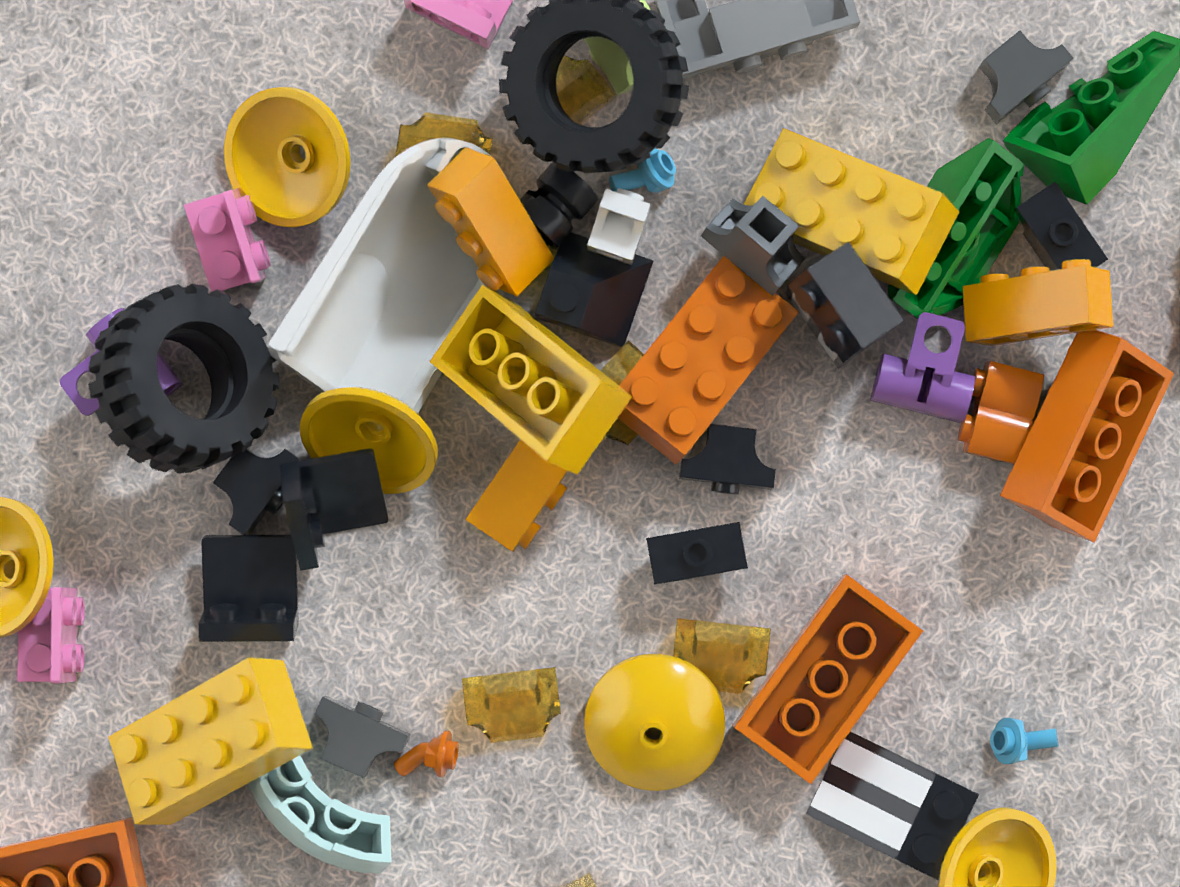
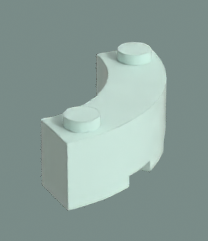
(322, 825)

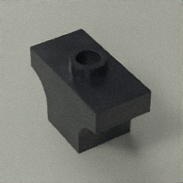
(1057, 230)
(728, 461)
(253, 487)
(696, 553)

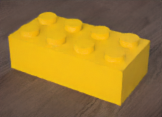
(843, 199)
(530, 380)
(210, 741)

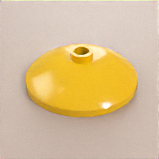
(266, 161)
(365, 419)
(24, 565)
(662, 695)
(1000, 851)

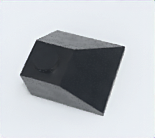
(592, 291)

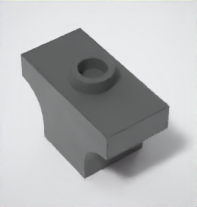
(1021, 73)
(756, 241)
(357, 735)

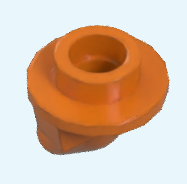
(438, 754)

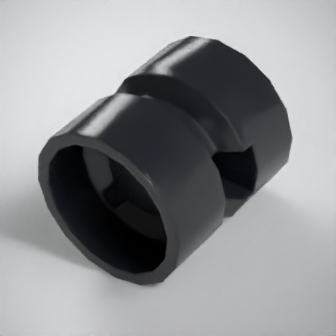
(557, 202)

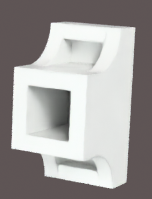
(619, 225)

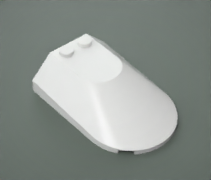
(384, 288)

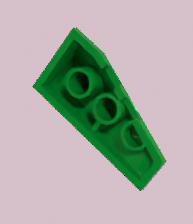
(1094, 130)

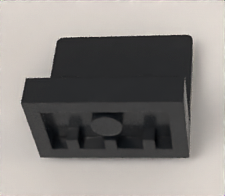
(330, 497)
(249, 588)

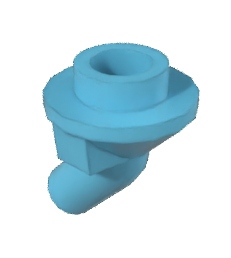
(654, 173)
(1017, 742)

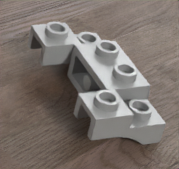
(751, 30)

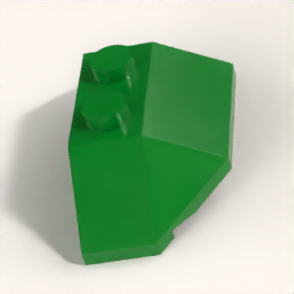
(985, 192)

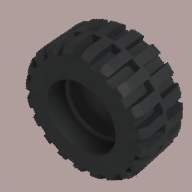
(534, 94)
(136, 403)

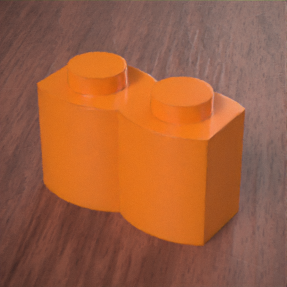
(1001, 412)

